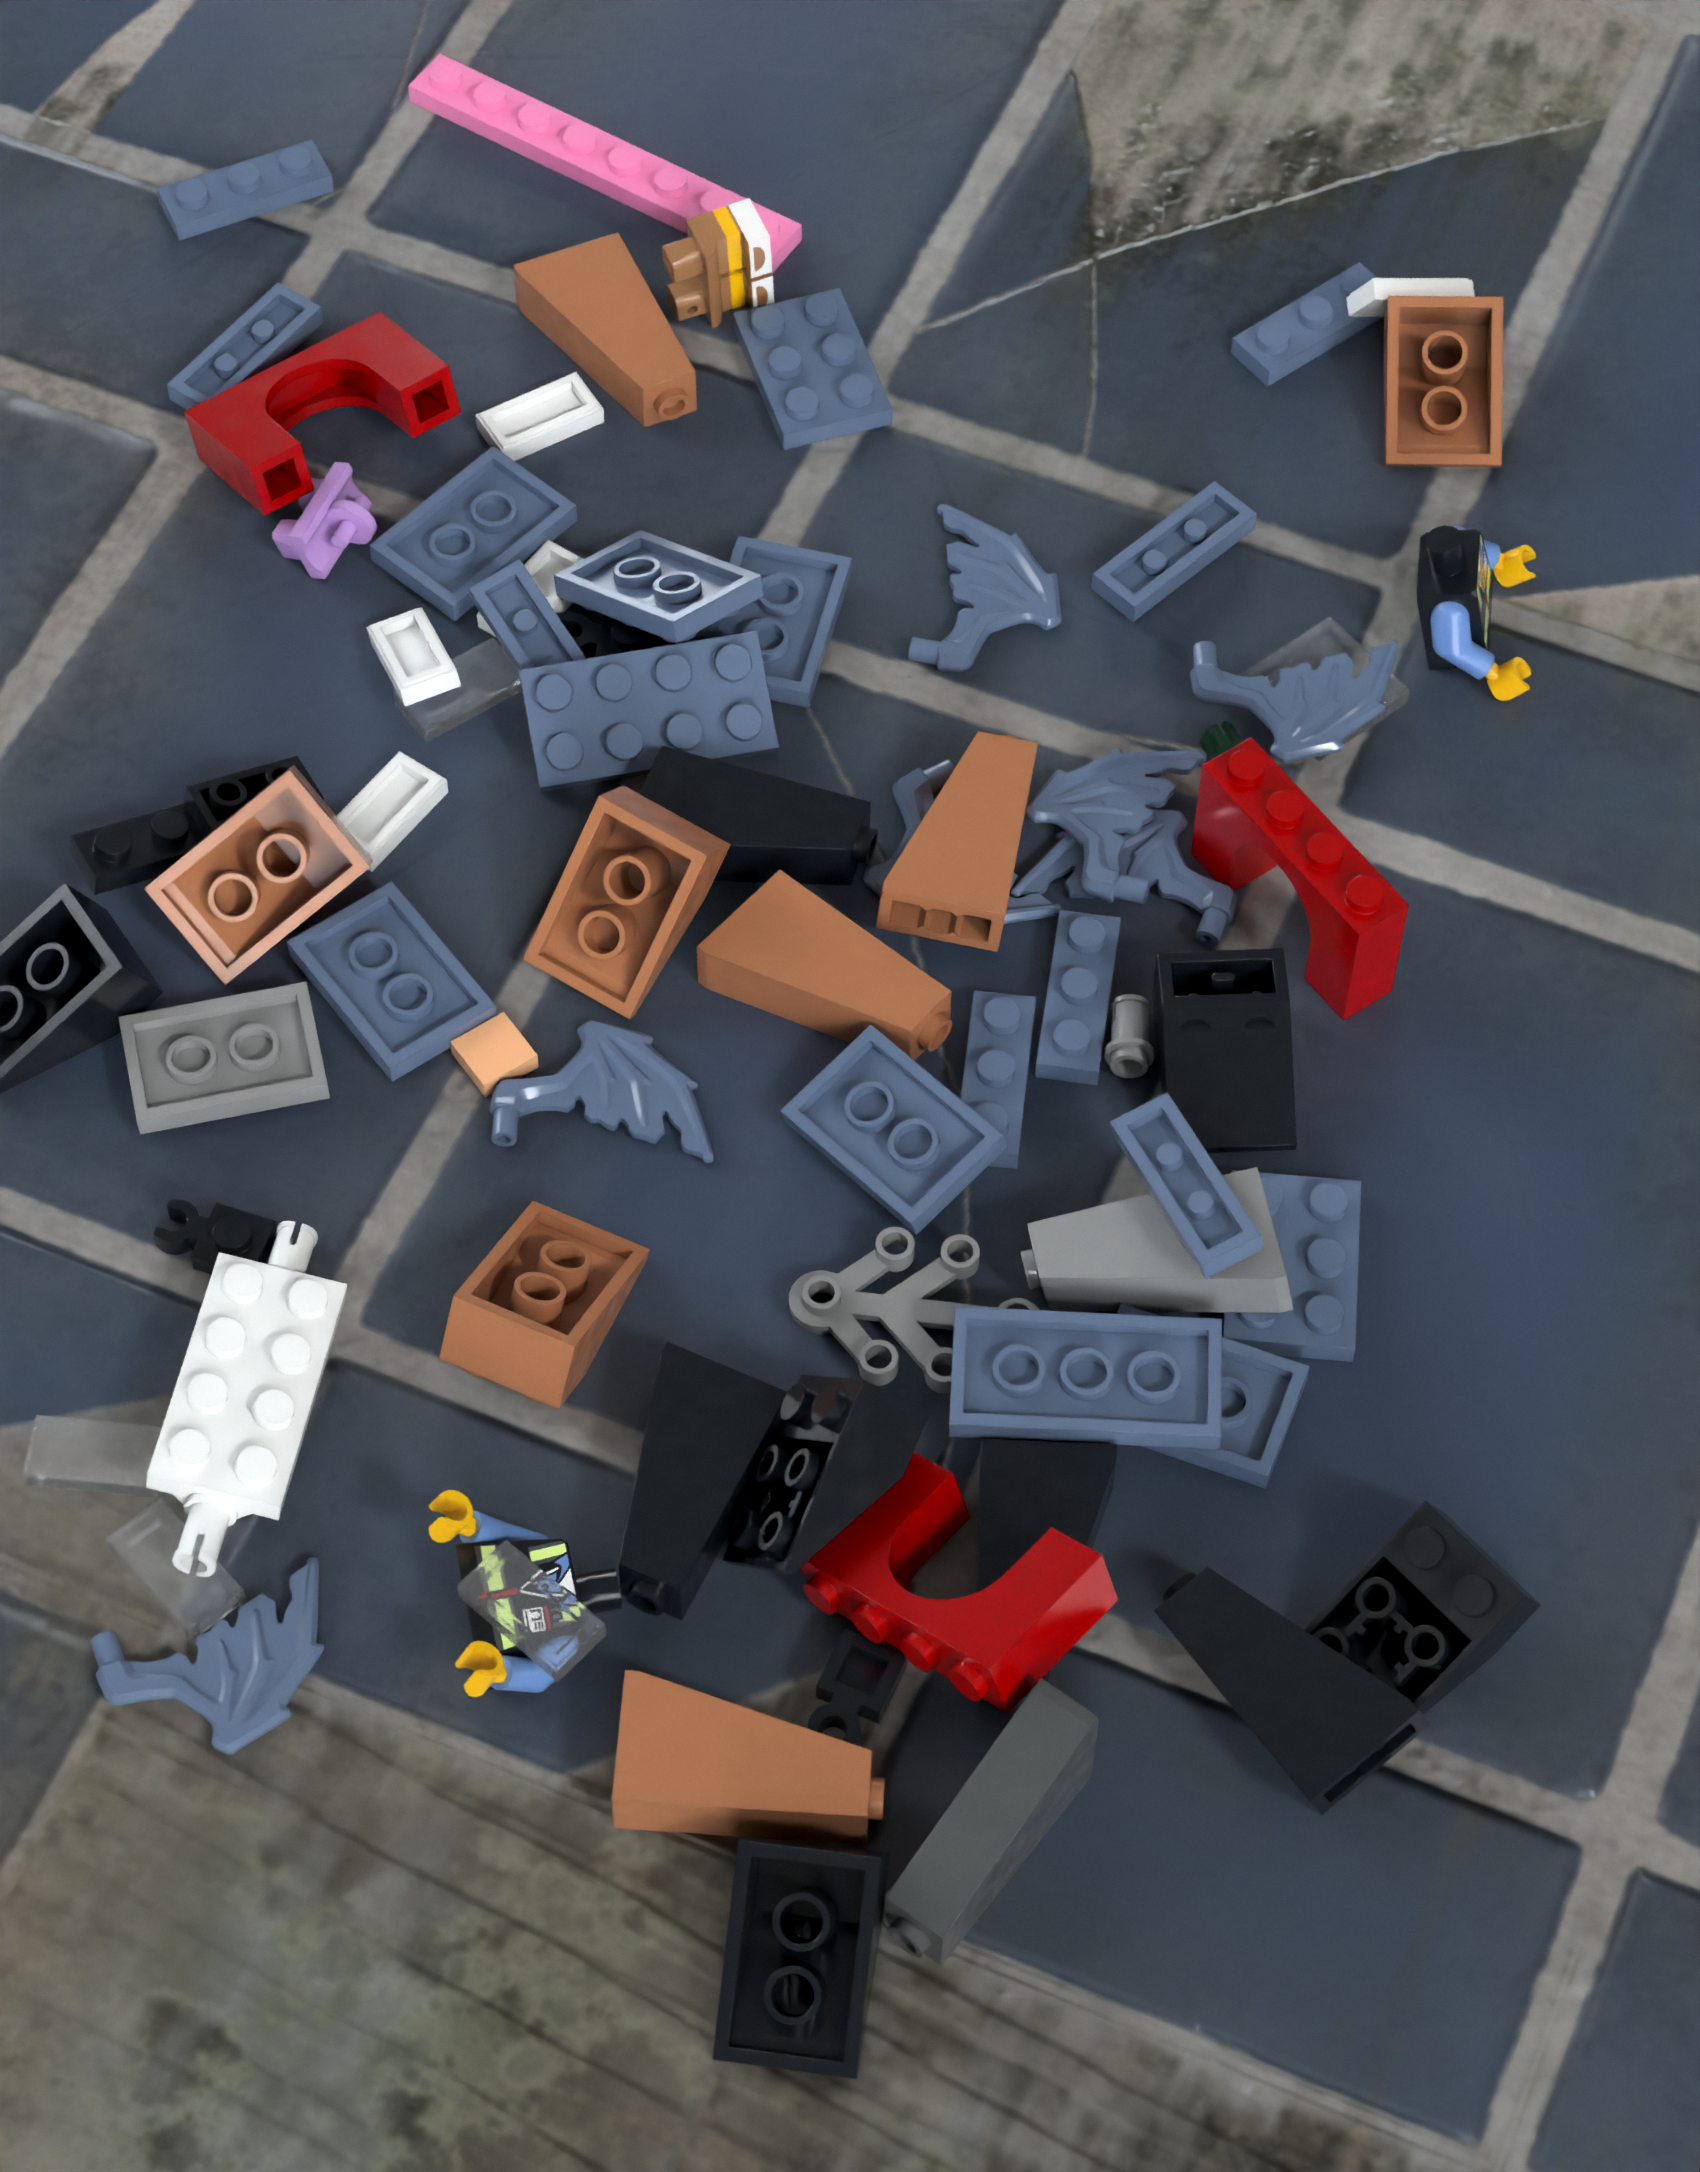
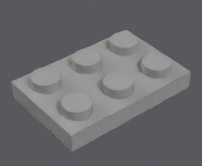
(223, 1057)

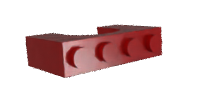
(367, 365)
(1260, 819)
(986, 1642)

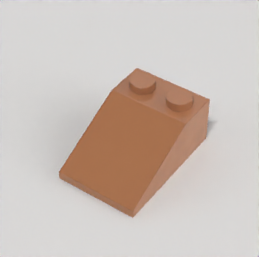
(1443, 381)
(259, 875)
(625, 899)
(541, 1304)

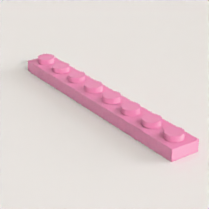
(582, 151)

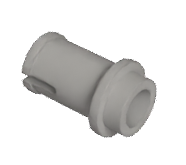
(1129, 1050)

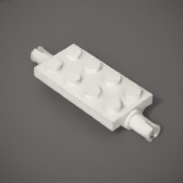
(245, 1392)

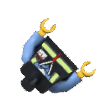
(1457, 604)
(491, 1655)

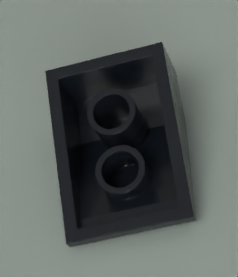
(65, 985)
(800, 1955)

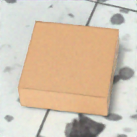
(494, 1053)

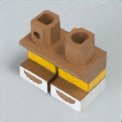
(720, 264)

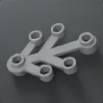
(899, 1310)

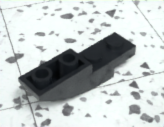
(152, 842)

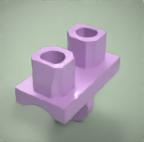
(329, 521)

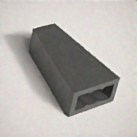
(993, 1823)

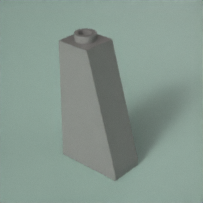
(1135, 1258)

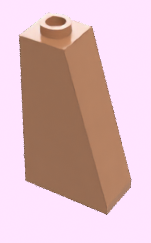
(610, 326)
(963, 855)
(821, 970)
(734, 1771)

